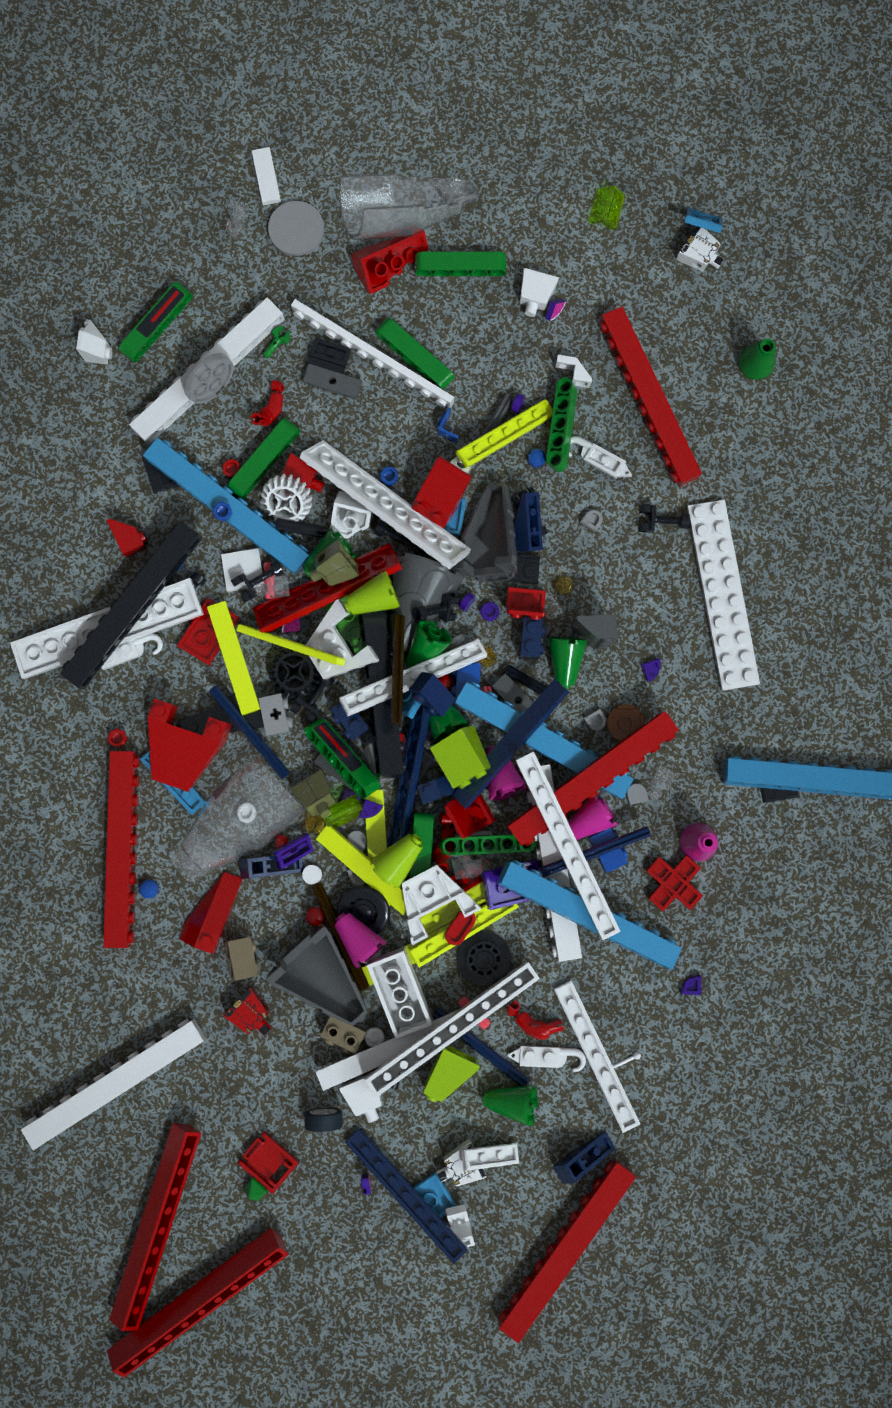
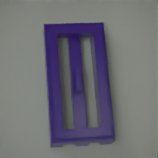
(291, 848)

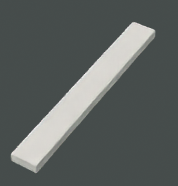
(439, 666)
(597, 1056)
(369, 1058)

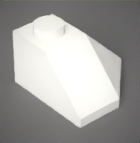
(93, 345)
(349, 515)

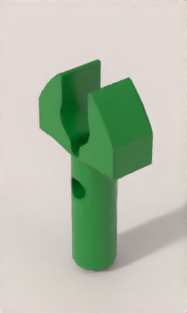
(277, 341)

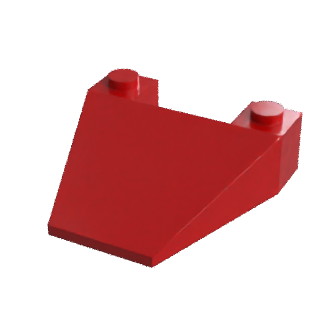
(179, 754)

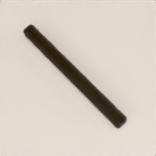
(397, 670)
(330, 915)

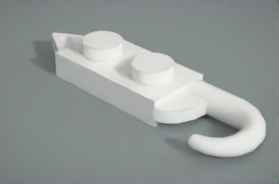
(601, 458)
(131, 650)
(546, 1056)

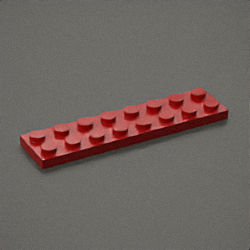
(318, 594)

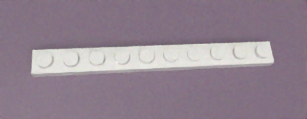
(378, 358)
(567, 846)

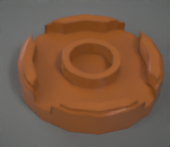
(621, 719)

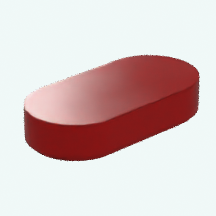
(459, 928)

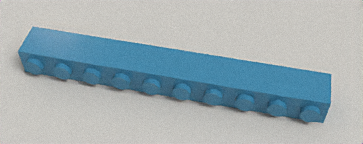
(209, 493)
(542, 740)
(808, 777)
(571, 906)

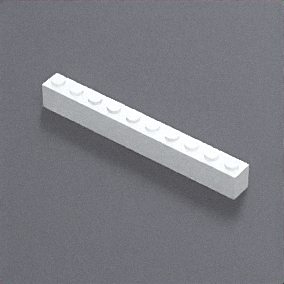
(235, 345)
(562, 930)
(451, 1029)
(113, 1084)

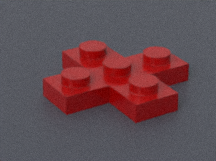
(674, 883)

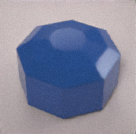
(536, 458)
(389, 476)
(222, 511)
(149, 888)

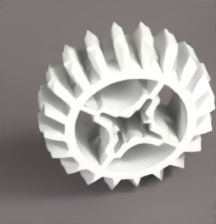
(285, 492)

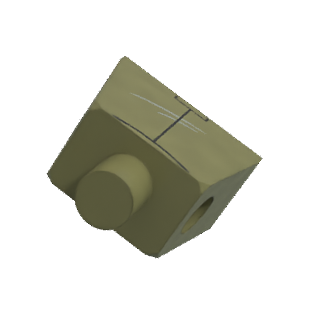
(334, 565)
(315, 794)

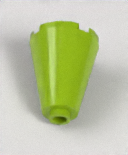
(373, 596)
(397, 860)

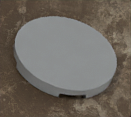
(296, 228)
(208, 378)

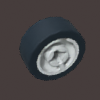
(323, 1120)

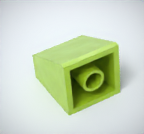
(461, 757)
(448, 1073)

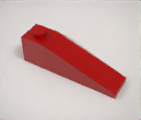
(383, 260)
(208, 920)

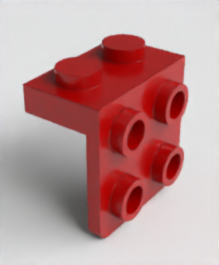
(525, 602)
(471, 819)

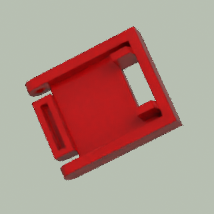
(265, 1159)

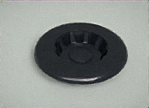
(366, 907)
(484, 958)

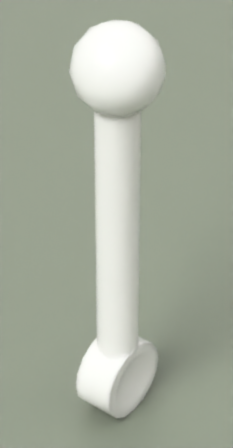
(636, 1055)

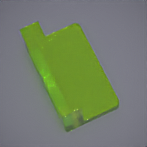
(607, 207)
(344, 812)

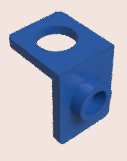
(444, 433)

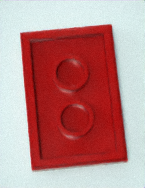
(200, 636)

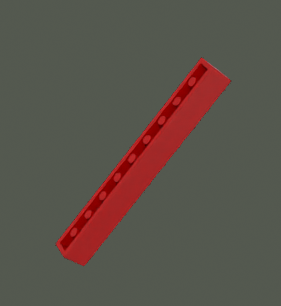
(650, 397)
(598, 774)
(120, 849)
(155, 1227)
(566, 1250)
(197, 1303)

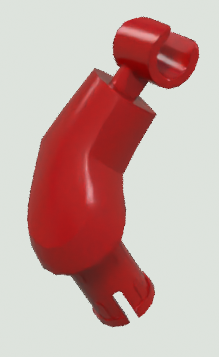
(274, 408)
(445, 832)
(531, 1027)

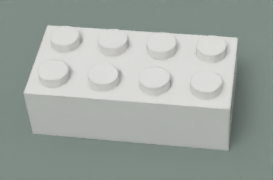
(400, 992)

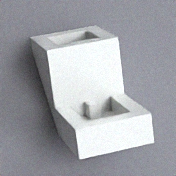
(580, 375)
(460, 1224)

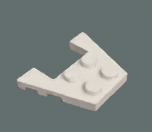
(329, 640)
(428, 892)

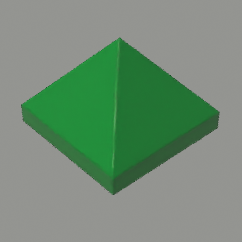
(254, 1190)

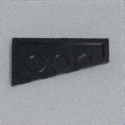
(198, 722)

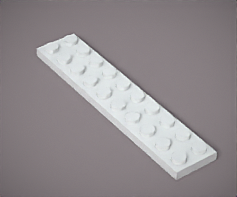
(385, 504)
(723, 595)
(57, 644)

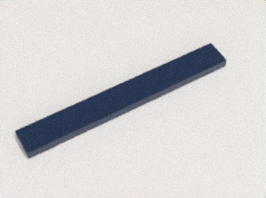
(514, 740)
(408, 781)
(407, 1195)

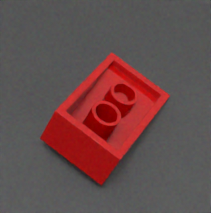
(441, 492)

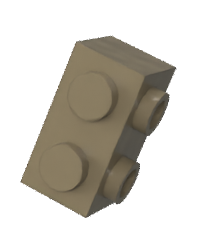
(241, 959)
(343, 1035)

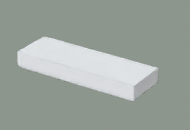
(266, 176)
(490, 1156)

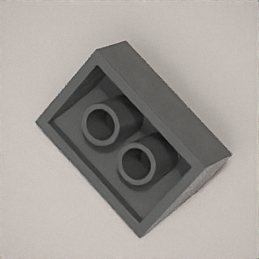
(596, 629)

